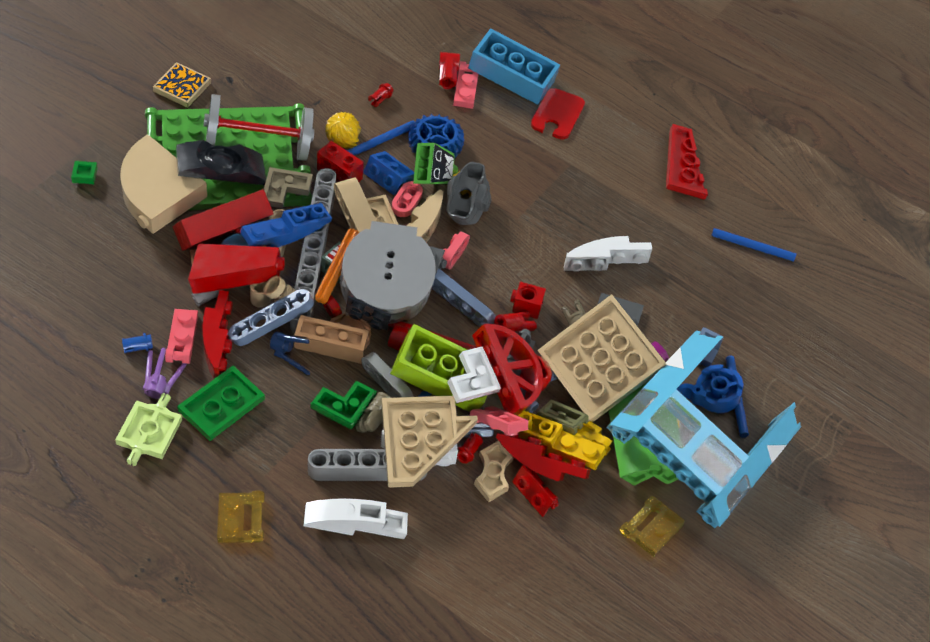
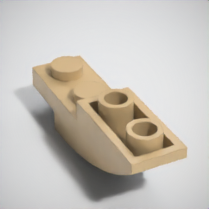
(427, 215)

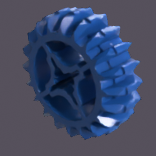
(437, 130)

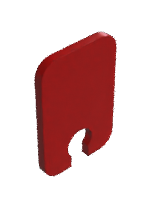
(560, 109)

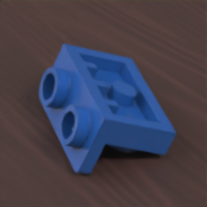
(388, 171)

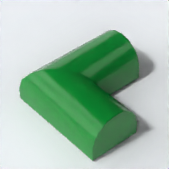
(344, 409)

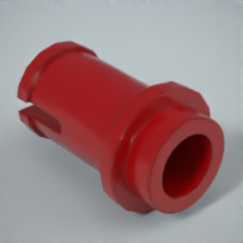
(384, 91)
(467, 451)

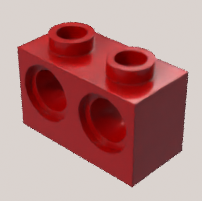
(340, 161)

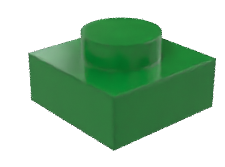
(84, 172)

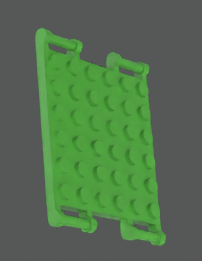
(187, 126)

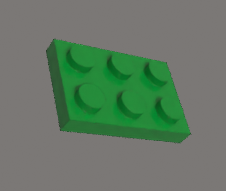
(221, 403)

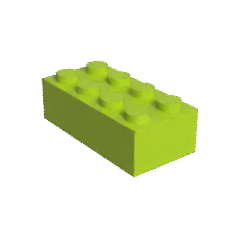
(429, 364)

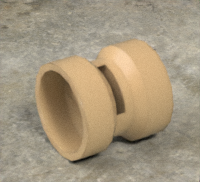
(277, 289)

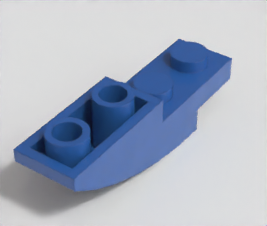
(289, 228)

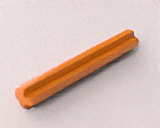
(334, 270)

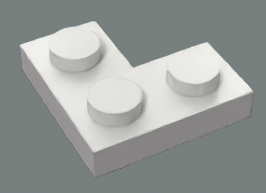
(479, 378)

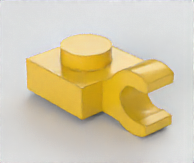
(593, 433)

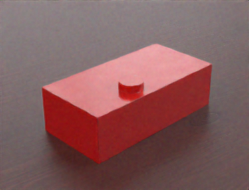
(222, 220)

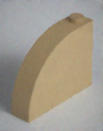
(153, 187)

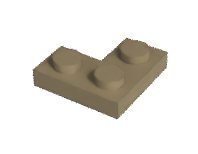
(282, 181)

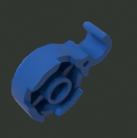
(715, 390)

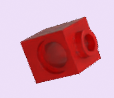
(528, 299)

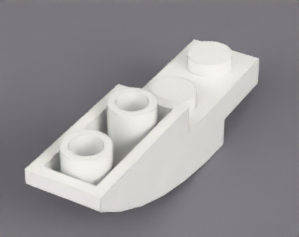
(601, 252)
(355, 514)

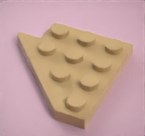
(419, 435)

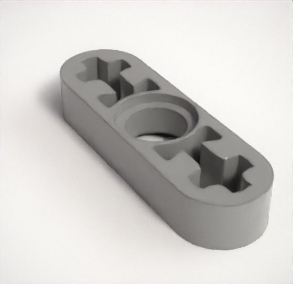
(381, 374)

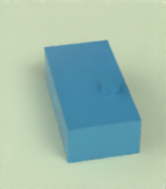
(514, 66)

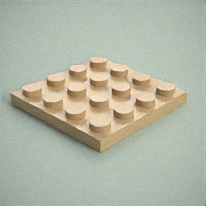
(602, 358)

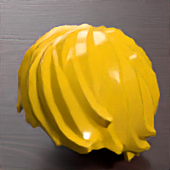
(343, 129)

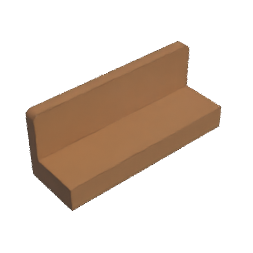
(331, 339)

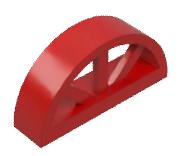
(498, 344)

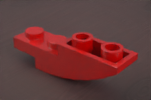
(216, 335)
(532, 455)

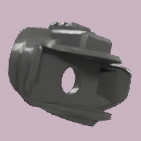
(471, 178)

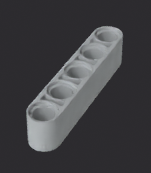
(355, 469)

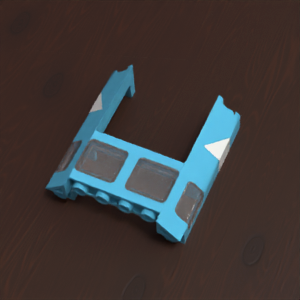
(692, 443)

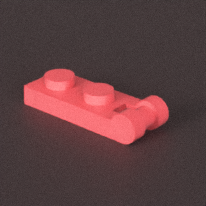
(465, 87)
(182, 336)
(500, 420)

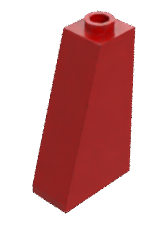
(233, 266)

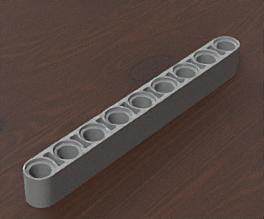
(315, 243)

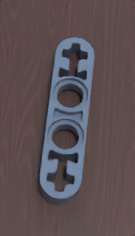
(462, 299)
(270, 314)

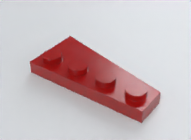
(683, 165)

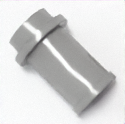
(202, 298)

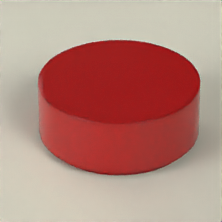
(332, 307)

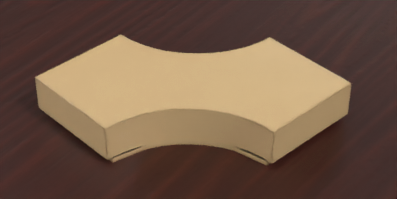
(492, 480)

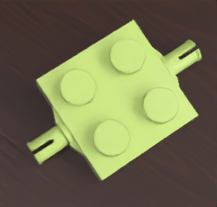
(149, 429)

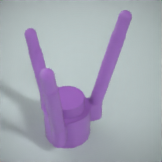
(156, 385)

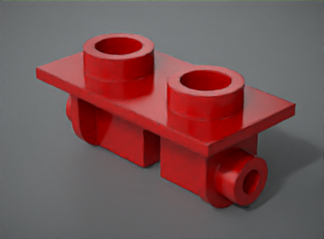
(532, 488)

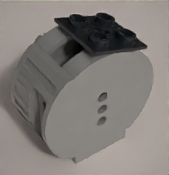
(386, 274)

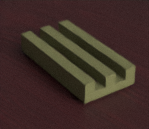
(568, 424)

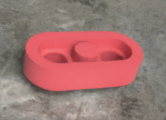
(407, 199)
(457, 247)

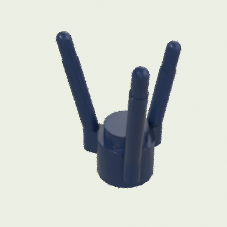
(284, 343)

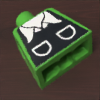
(433, 164)

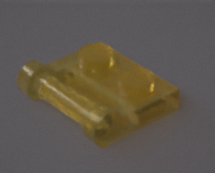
(232, 517)
(658, 531)

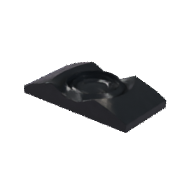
(220, 163)

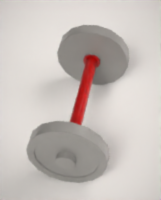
(304, 133)

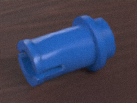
(137, 343)

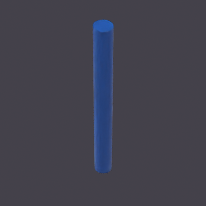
(381, 138)
(753, 244)
(739, 410)

